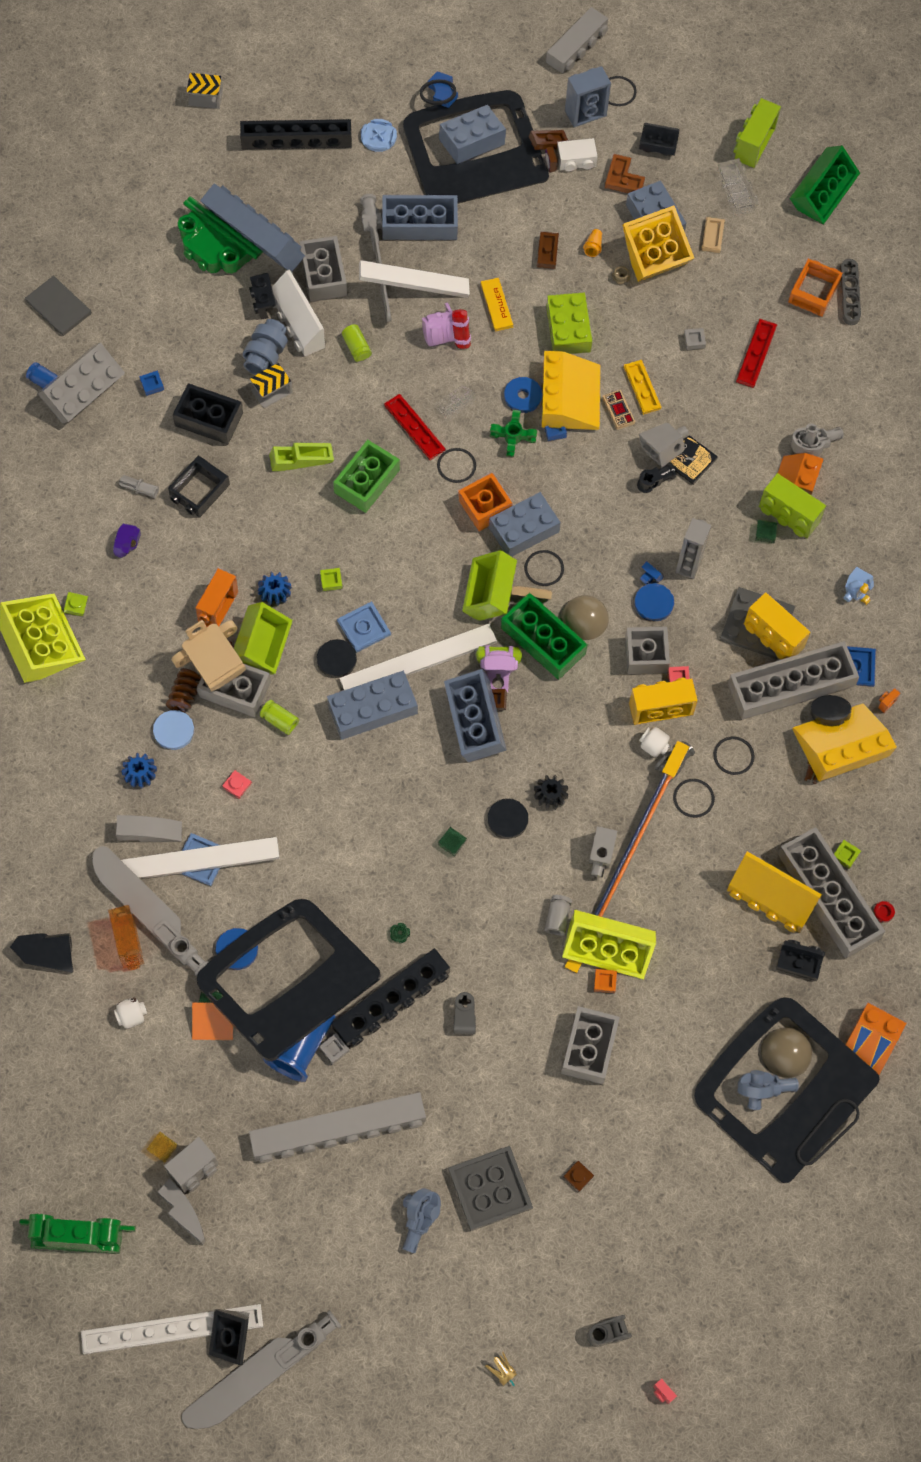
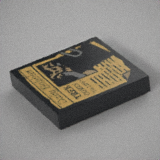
(693, 460)

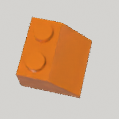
(801, 470)

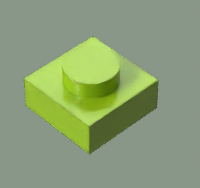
(331, 579)
(75, 604)
(847, 854)

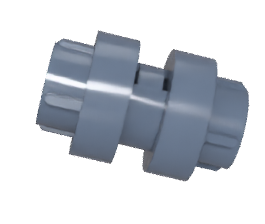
(266, 344)

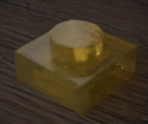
(162, 1147)

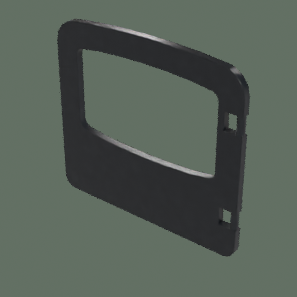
(480, 176)
(308, 1003)
(840, 1078)

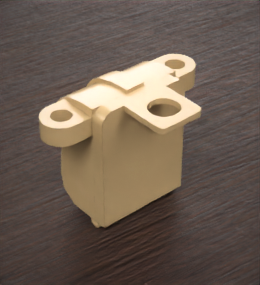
(211, 654)

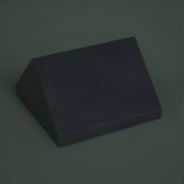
(229, 1335)

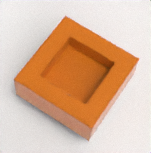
(888, 700)
(605, 981)

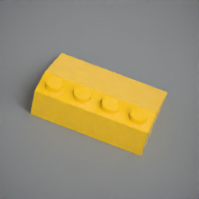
(570, 392)
(844, 746)
(773, 892)

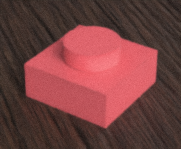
(678, 672)
(237, 784)
(664, 1392)

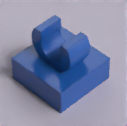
(651, 573)

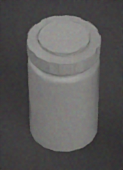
(558, 915)

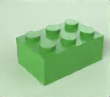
(366, 476)

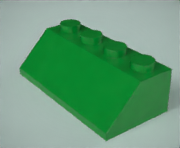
(825, 184)

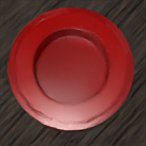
(884, 911)

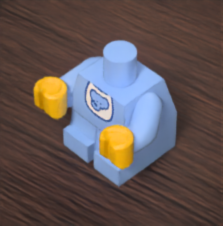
(857, 586)

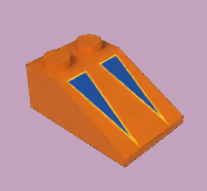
(875, 1036)

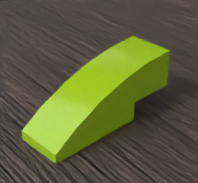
(300, 456)

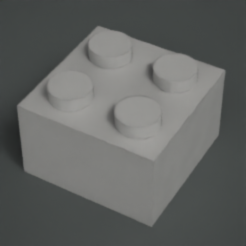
(647, 650)
(192, 1165)

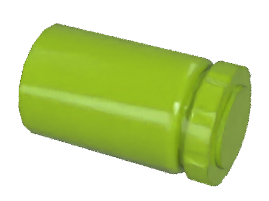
(356, 343)
(279, 717)

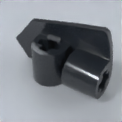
(45, 951)

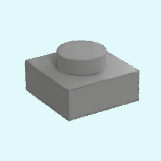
(694, 339)
(334, 1048)

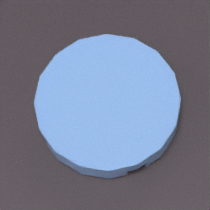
(378, 135)
(173, 730)

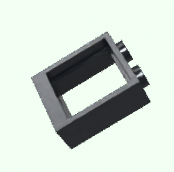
(208, 470)

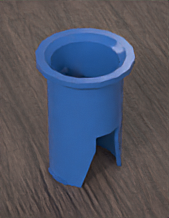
(296, 1060)

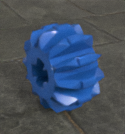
(277, 594)
(142, 776)

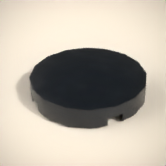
(336, 658)
(831, 710)
(508, 818)

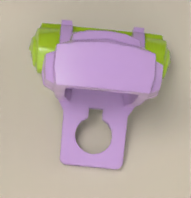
(499, 661)

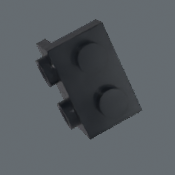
(659, 139)
(263, 294)
(800, 959)

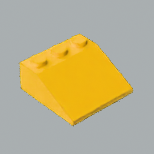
(657, 243)

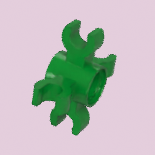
(513, 426)

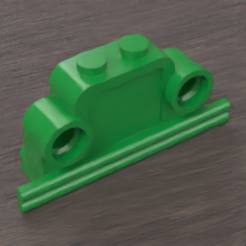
(213, 241)
(75, 1235)

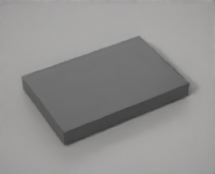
(58, 305)

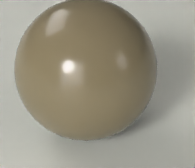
(586, 616)
(786, 1052)

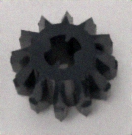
(550, 785)

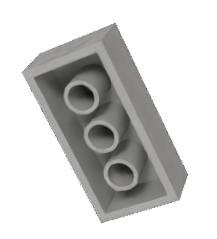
(81, 383)

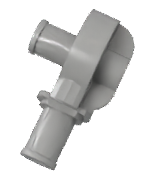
(814, 439)

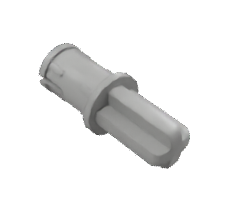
(139, 486)

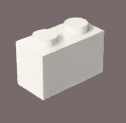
(577, 154)

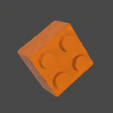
(484, 500)

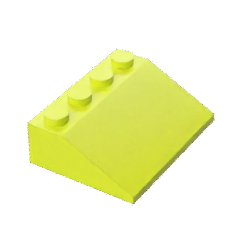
(37, 636)

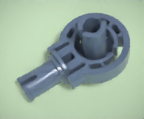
(763, 1085)
(420, 1215)

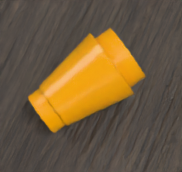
(593, 243)

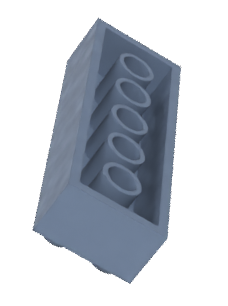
(254, 227)

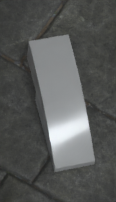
(148, 829)
(182, 1210)

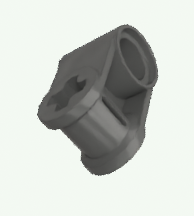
(464, 1017)
(613, 1331)

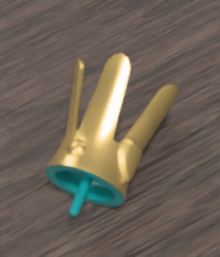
(506, 1371)

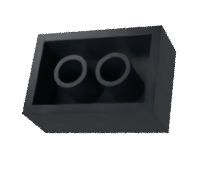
(207, 413)

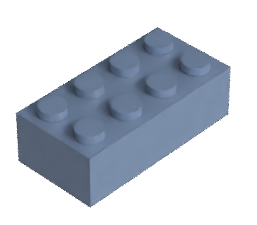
(419, 217)
(372, 705)
(475, 715)

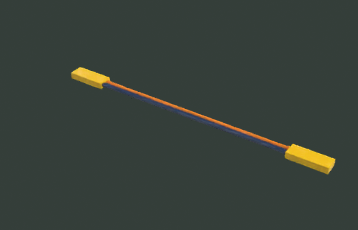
(669, 770)

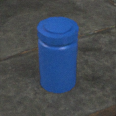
(40, 375)

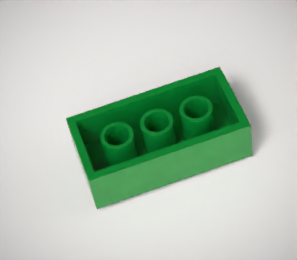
(544, 636)

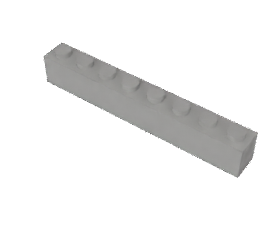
(337, 1126)

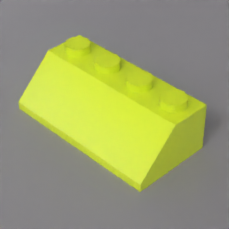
(609, 944)

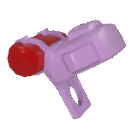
(447, 327)

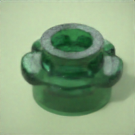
(401, 938)

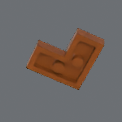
(620, 179)

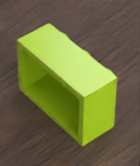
(756, 132)
(569, 323)
(792, 506)
(489, 585)
(262, 637)

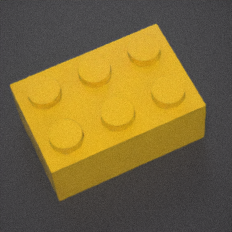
(776, 627)
(663, 701)

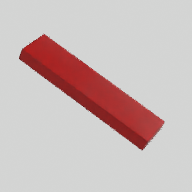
(756, 353)
(414, 427)

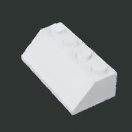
(298, 315)

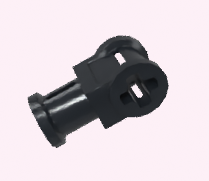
(655, 477)

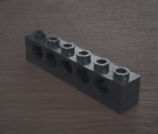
(296, 134)
(395, 987)

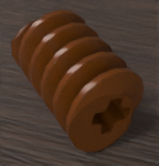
(182, 690)

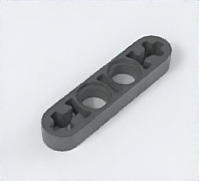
(853, 292)

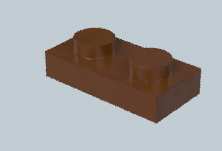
(547, 138)
(547, 250)

